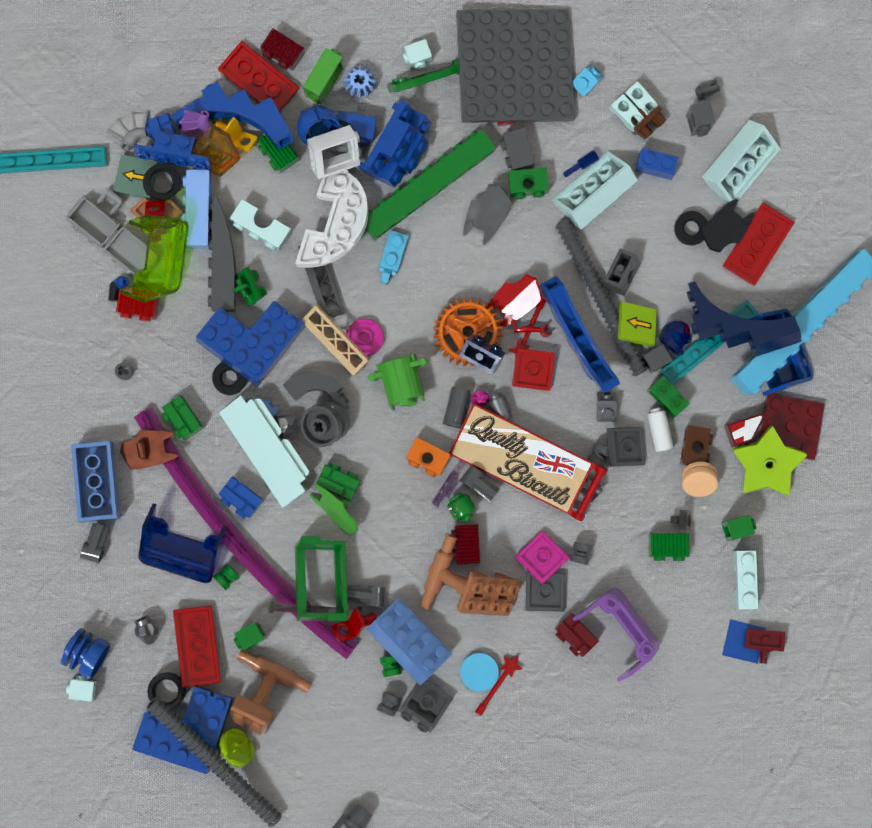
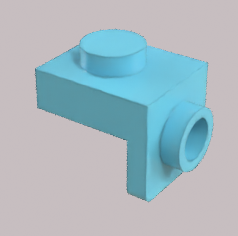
(587, 80)

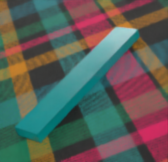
(53, 160)
(701, 349)

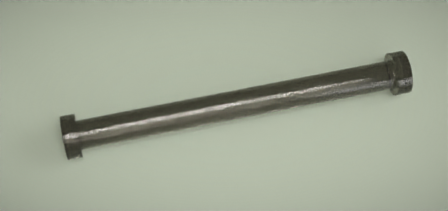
(310, 609)

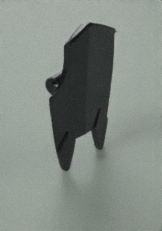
(725, 227)

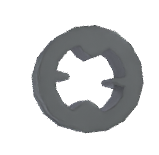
(124, 365)

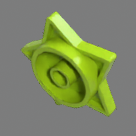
(766, 449)

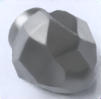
(286, 423)
(146, 629)

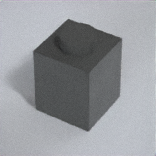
(657, 358)

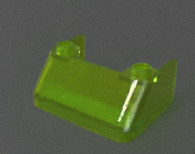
(163, 257)

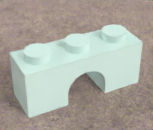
(273, 235)
(746, 575)

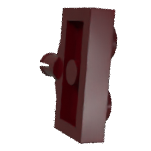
(764, 641)

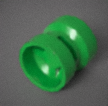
(230, 573)
(390, 666)

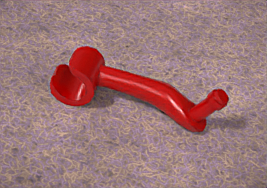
(530, 329)

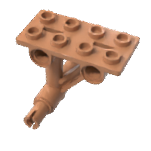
(477, 591)
(254, 711)

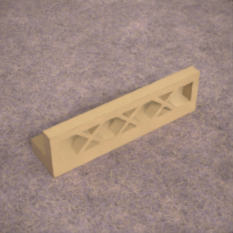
(332, 341)

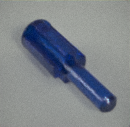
(582, 163)

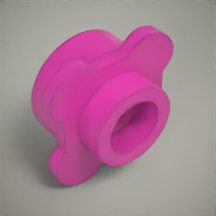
(480, 398)

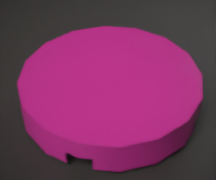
(366, 336)

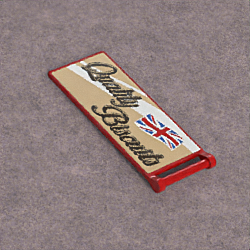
(526, 460)

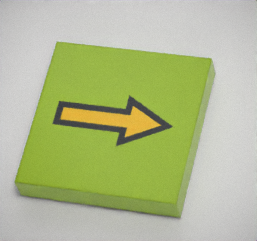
(637, 324)

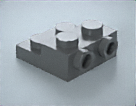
(425, 706)

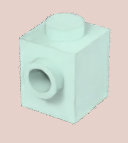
(417, 54)
(81, 689)

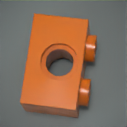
(420, 448)

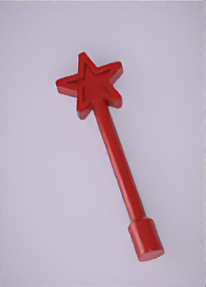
(539, 306)
(509, 668)

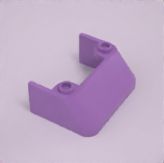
(646, 643)

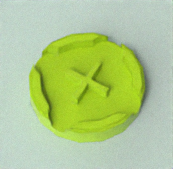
(236, 747)

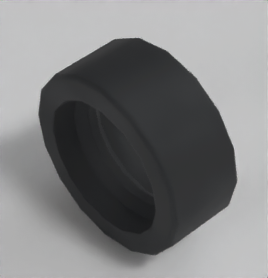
(175, 179)
(170, 676)

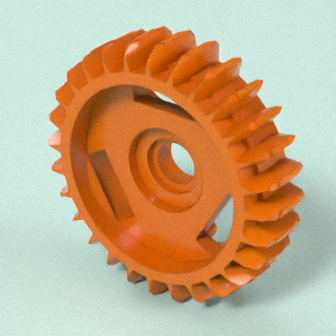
(454, 325)

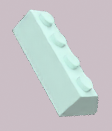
(741, 161)
(595, 190)

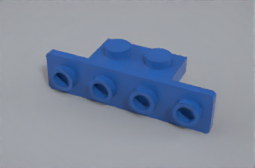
(173, 149)

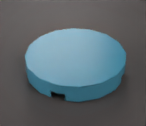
(479, 672)

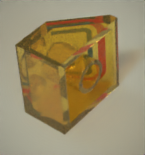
(219, 148)

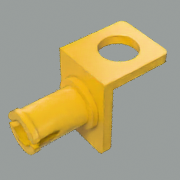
(237, 134)

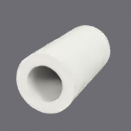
(660, 430)

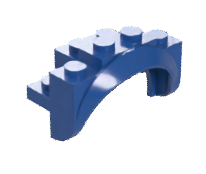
(399, 143)

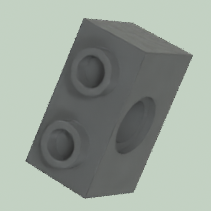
(622, 272)

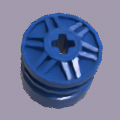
(81, 651)

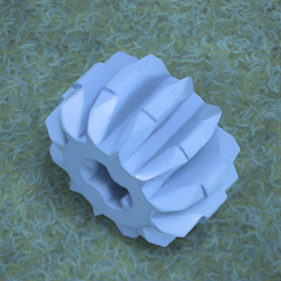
(355, 86)

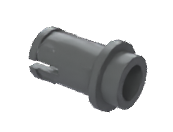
(707, 89)

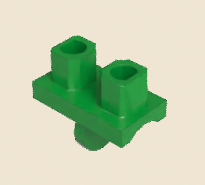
(247, 286)

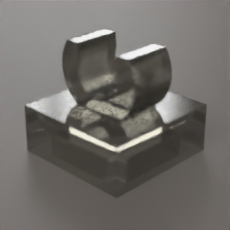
(683, 520)

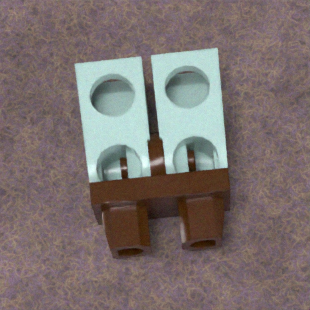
(637, 110)

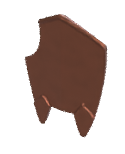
(147, 449)

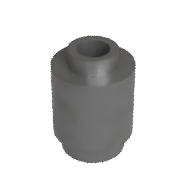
(500, 406)

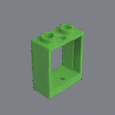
(323, 76)

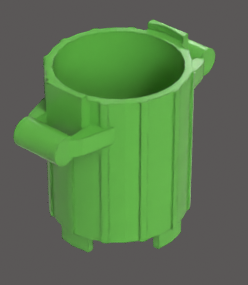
(401, 380)

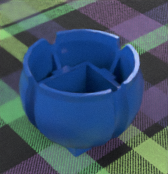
(307, 121)

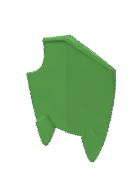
(336, 510)

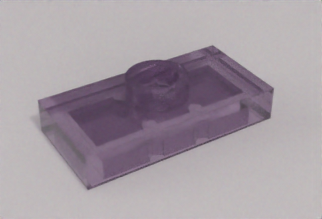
(446, 489)

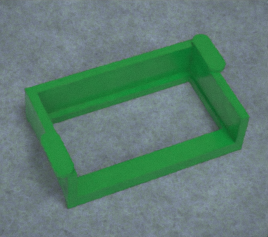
(315, 543)

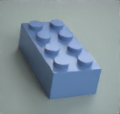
(95, 481)
(409, 641)

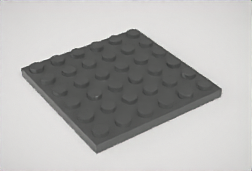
(514, 66)

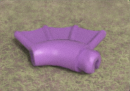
(194, 123)

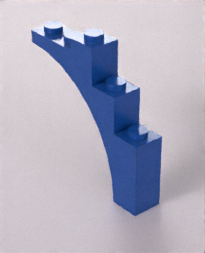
(262, 116)
(577, 335)

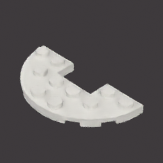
(344, 225)

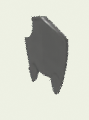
(488, 211)

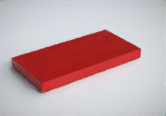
(257, 76)
(759, 244)
(196, 646)

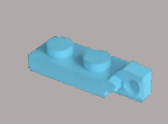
(392, 255)

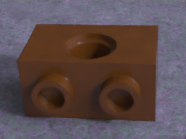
(692, 435)

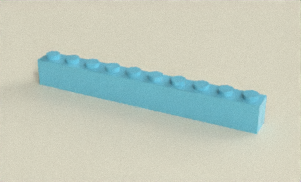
(808, 317)

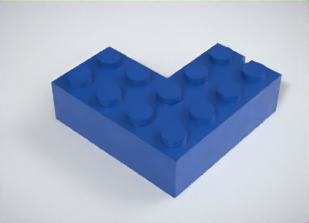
(251, 350)
(204, 715)

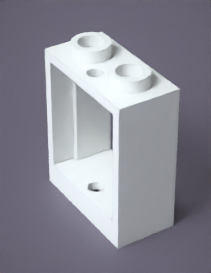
(338, 163)

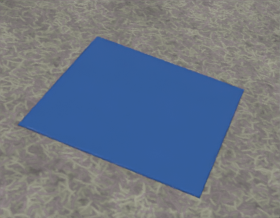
(735, 642)

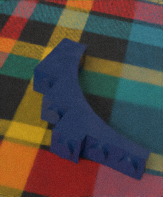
(734, 330)

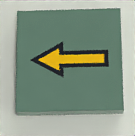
(131, 174)

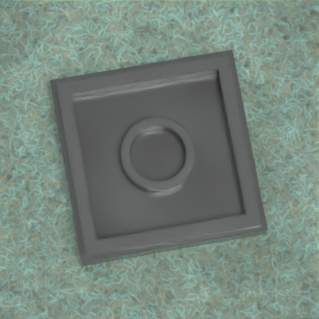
(625, 446)
(547, 596)

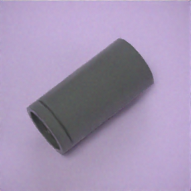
(456, 407)

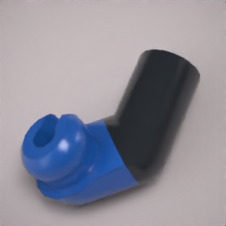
(119, 283)

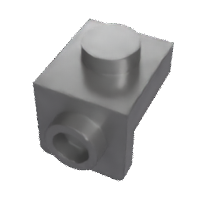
(606, 407)

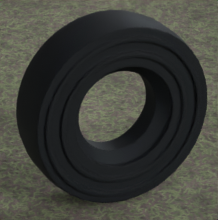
(679, 225)
(223, 388)

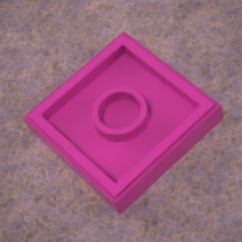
(542, 557)

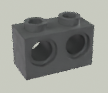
(700, 118)

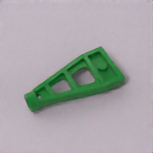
(400, 84)

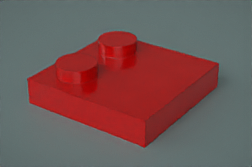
(533, 369)

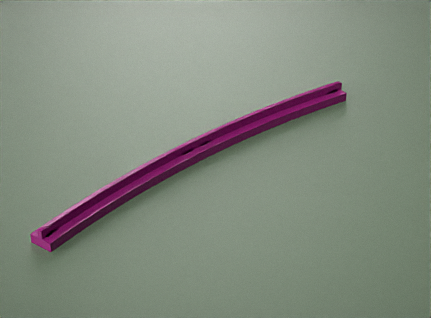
(251, 559)

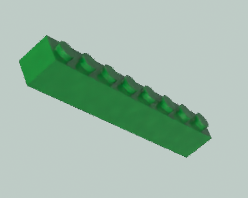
(429, 184)

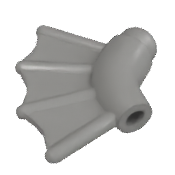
(130, 129)

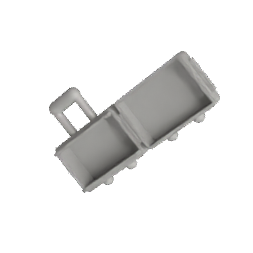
(103, 231)

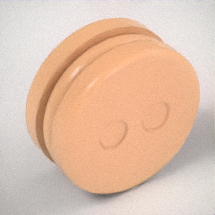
(699, 479)

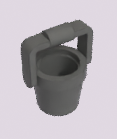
(356, 818)

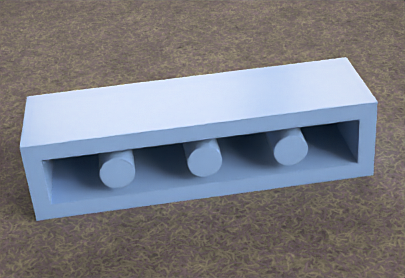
(197, 207)

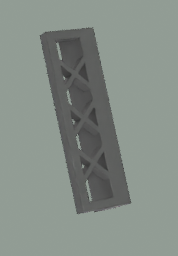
(317, 292)

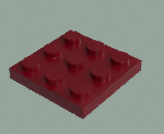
(794, 421)

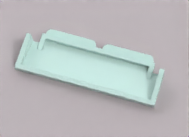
(271, 456)

